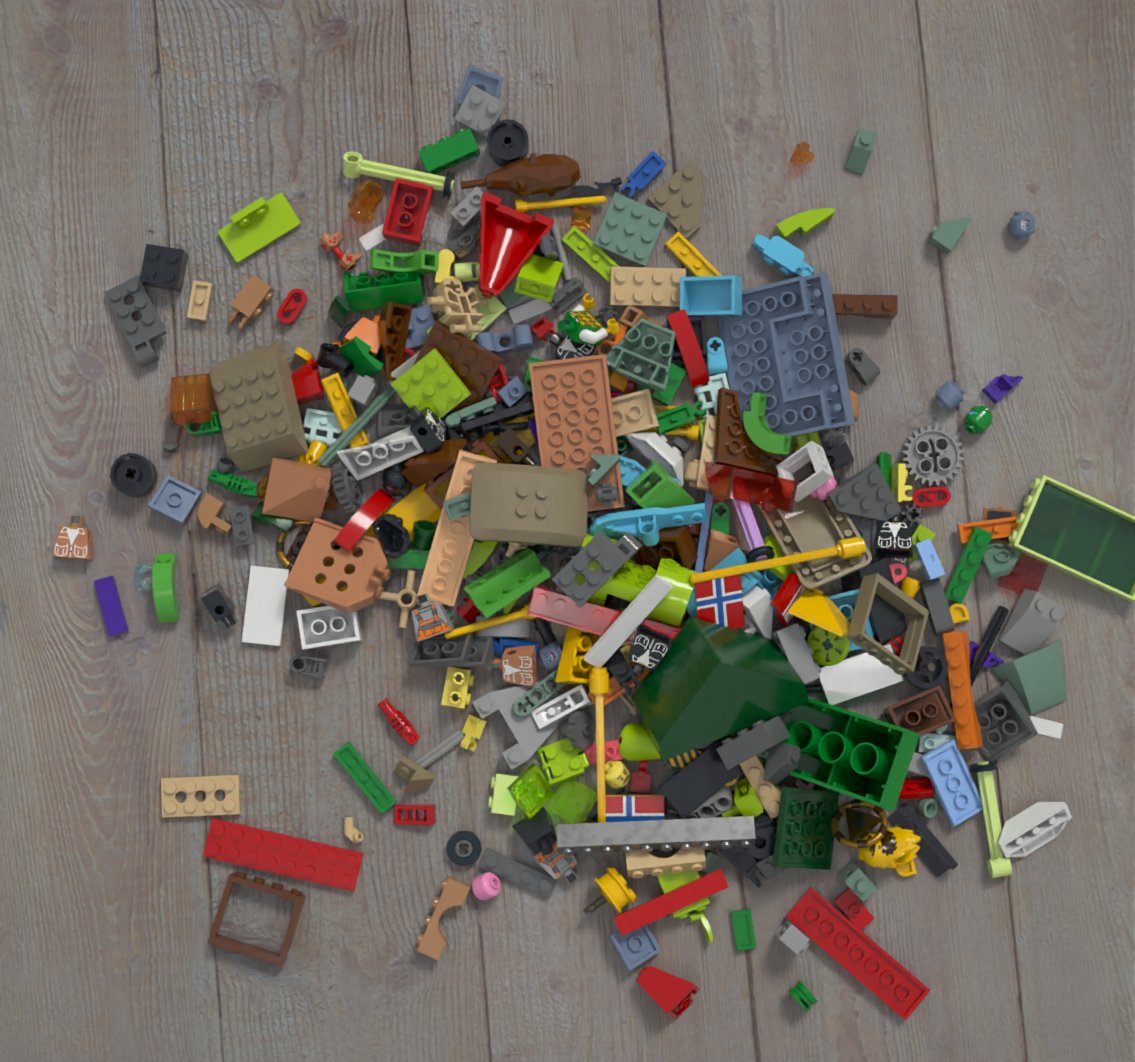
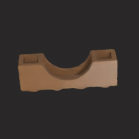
(433, 940)

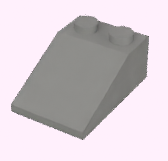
(1031, 622)

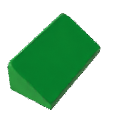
(884, 463)

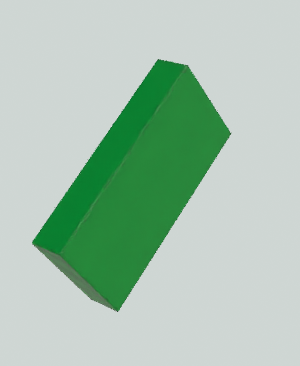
(743, 929)

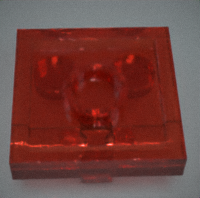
(1025, 575)

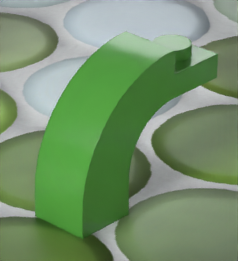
(392, 262)
(758, 429)
(164, 588)

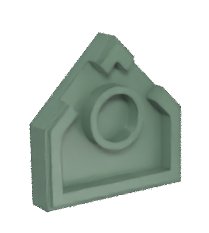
(999, 560)

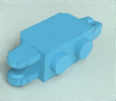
(782, 255)

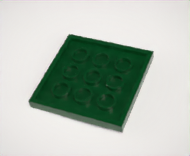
(804, 828)

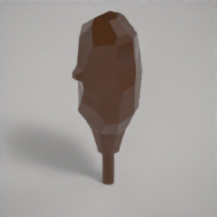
(532, 175)

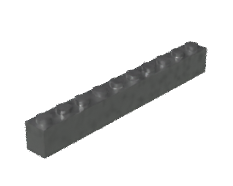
(656, 834)

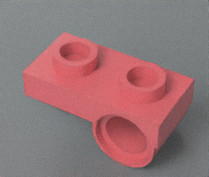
(611, 751)

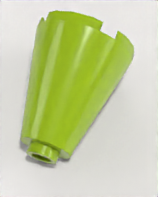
(637, 744)

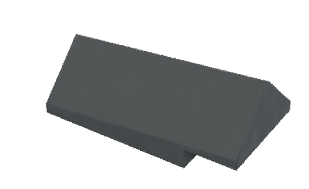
(453, 652)

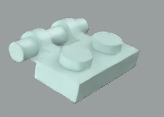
(715, 383)
(321, 421)

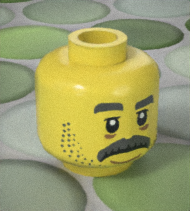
(616, 774)

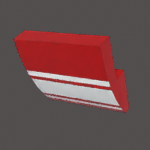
(786, 597)

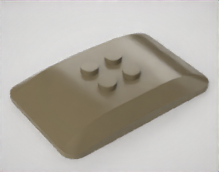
(528, 504)
(814, 527)

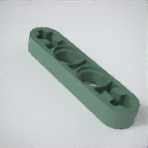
(544, 692)

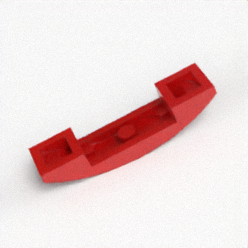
(688, 348)
(363, 519)

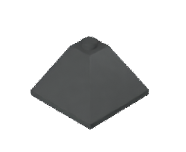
(1002, 721)

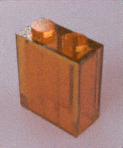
(191, 399)

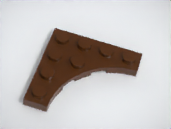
(732, 442)

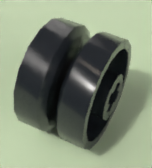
(507, 132)
(145, 475)

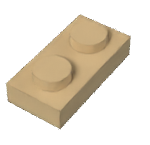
(200, 300)

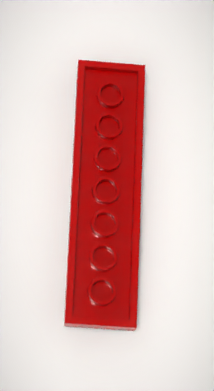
(283, 854)
(857, 953)

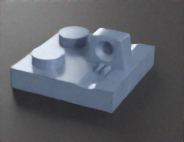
(482, 79)
(420, 322)
(174, 500)
(635, 946)

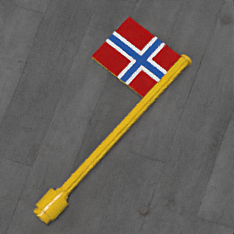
(720, 590)
(617, 807)

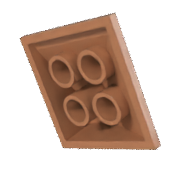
(296, 490)

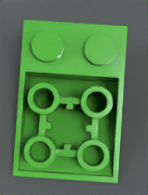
(657, 489)

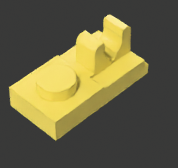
(898, 479)

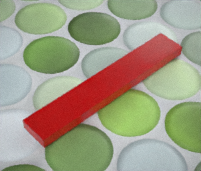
(670, 902)

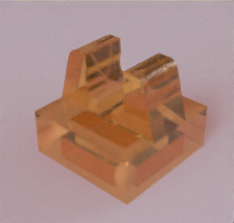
(801, 154)
(581, 218)

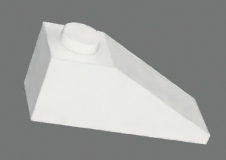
(759, 610)
(562, 706)

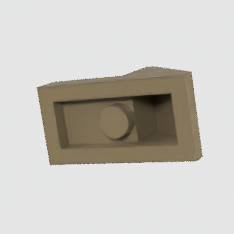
(417, 777)

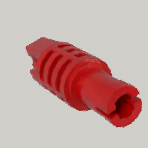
(399, 722)

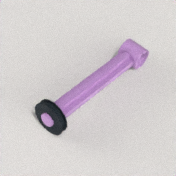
(758, 550)

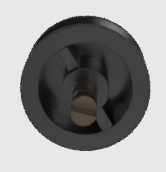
(929, 669)

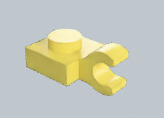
(473, 730)

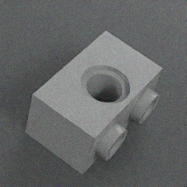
(468, 209)
(363, 391)
(792, 937)

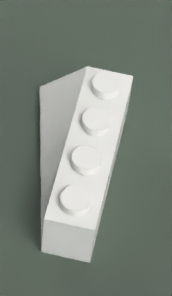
(380, 454)

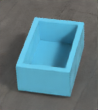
(711, 295)

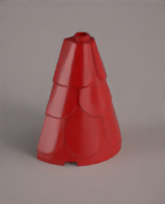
(505, 243)

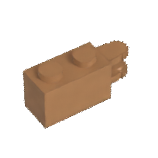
(250, 301)

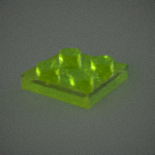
(531, 791)
(573, 801)

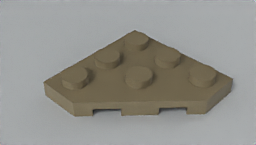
(681, 199)

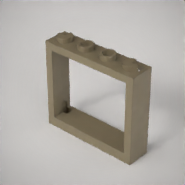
(917, 621)

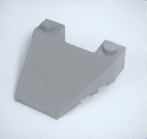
(523, 728)

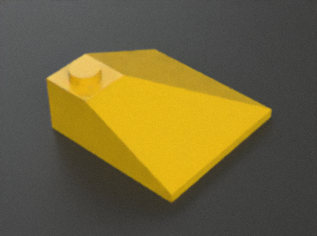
(820, 611)

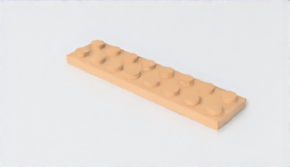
(451, 539)

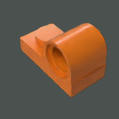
(617, 337)

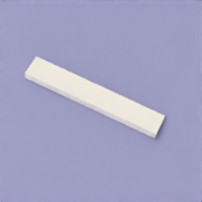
(628, 621)

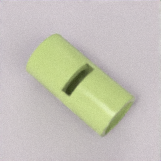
(466, 271)

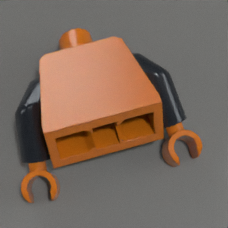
(367, 331)

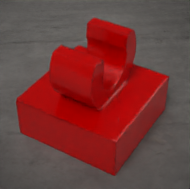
(542, 327)
(469, 611)

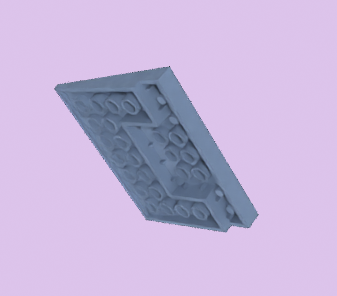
(792, 353)

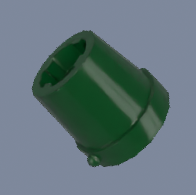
(423, 534)

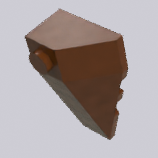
(394, 331)

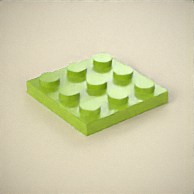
(431, 385)

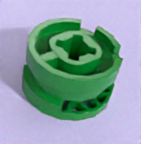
(802, 995)

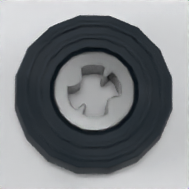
(453, 848)

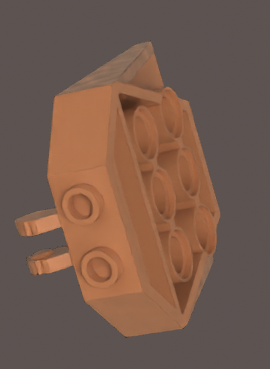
(362, 586)

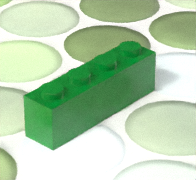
(369, 292)

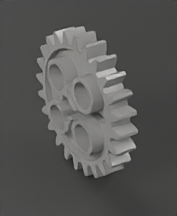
(915, 457)

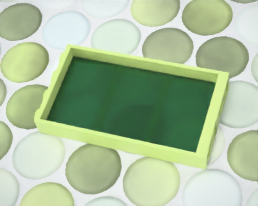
(1078, 536)

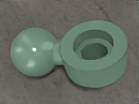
(928, 806)

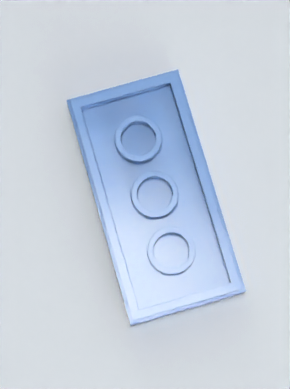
(952, 782)

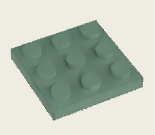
(629, 229)

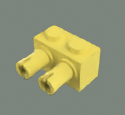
(457, 687)

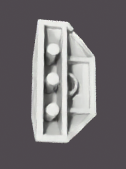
(654, 447)
(1033, 828)

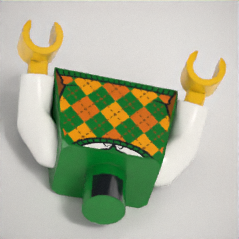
(584, 327)

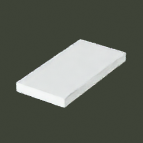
(265, 606)
(856, 677)

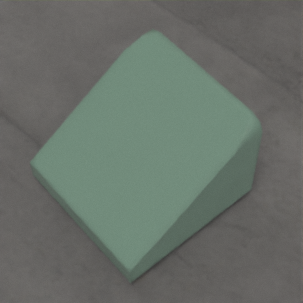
(711, 861)

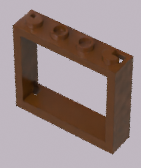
(475, 447)
(248, 949)

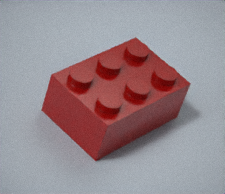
(407, 212)

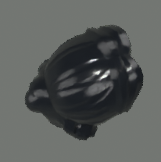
(395, 482)
(392, 535)

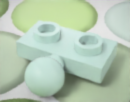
(933, 740)

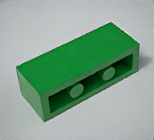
(449, 151)

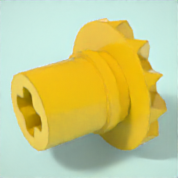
(315, 451)

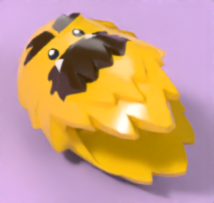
(893, 849)

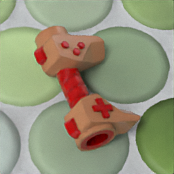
(330, 242)

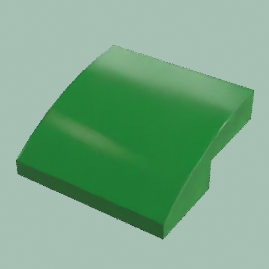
(357, 353)

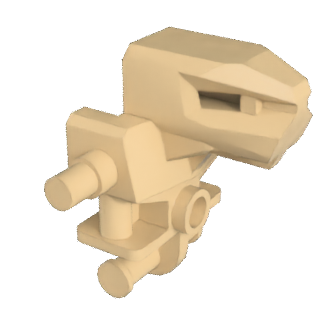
(458, 306)

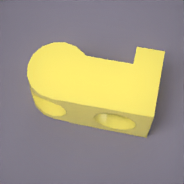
(445, 264)

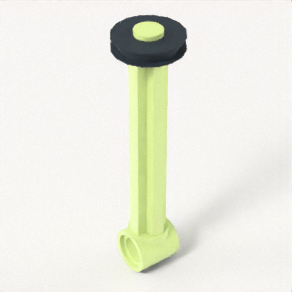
(355, 165)
(997, 863)

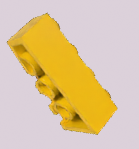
(572, 666)

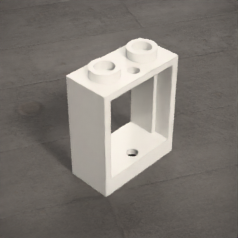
(809, 452)

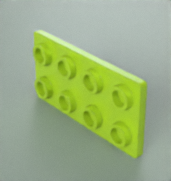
(258, 226)

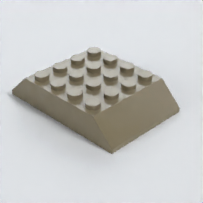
(258, 408)

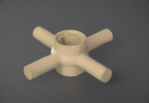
(398, 597)

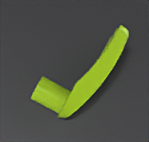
(704, 923)

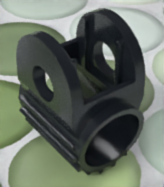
(763, 828)

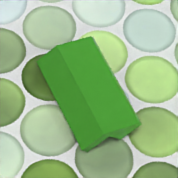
(507, 582)

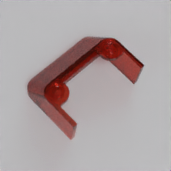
(750, 487)

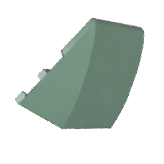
(644, 355)
(1036, 677)

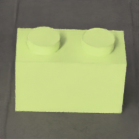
(502, 801)

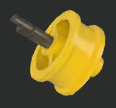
(613, 891)

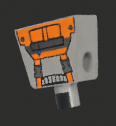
(430, 619)
(558, 864)

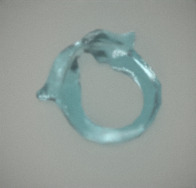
(142, 568)

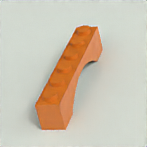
(958, 660)

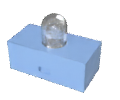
(926, 560)

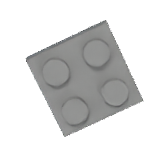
(479, 110)

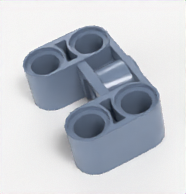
(520, 339)

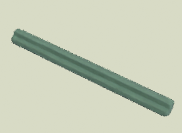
(357, 426)

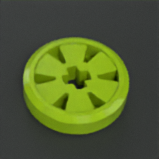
(821, 654)

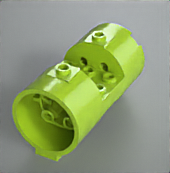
(632, 580)

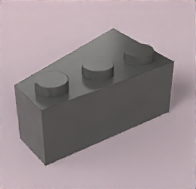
(752, 742)

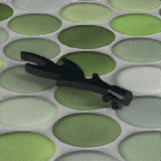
(585, 191)

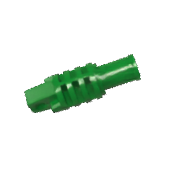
(234, 483)

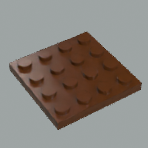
(468, 359)

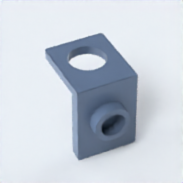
(512, 391)

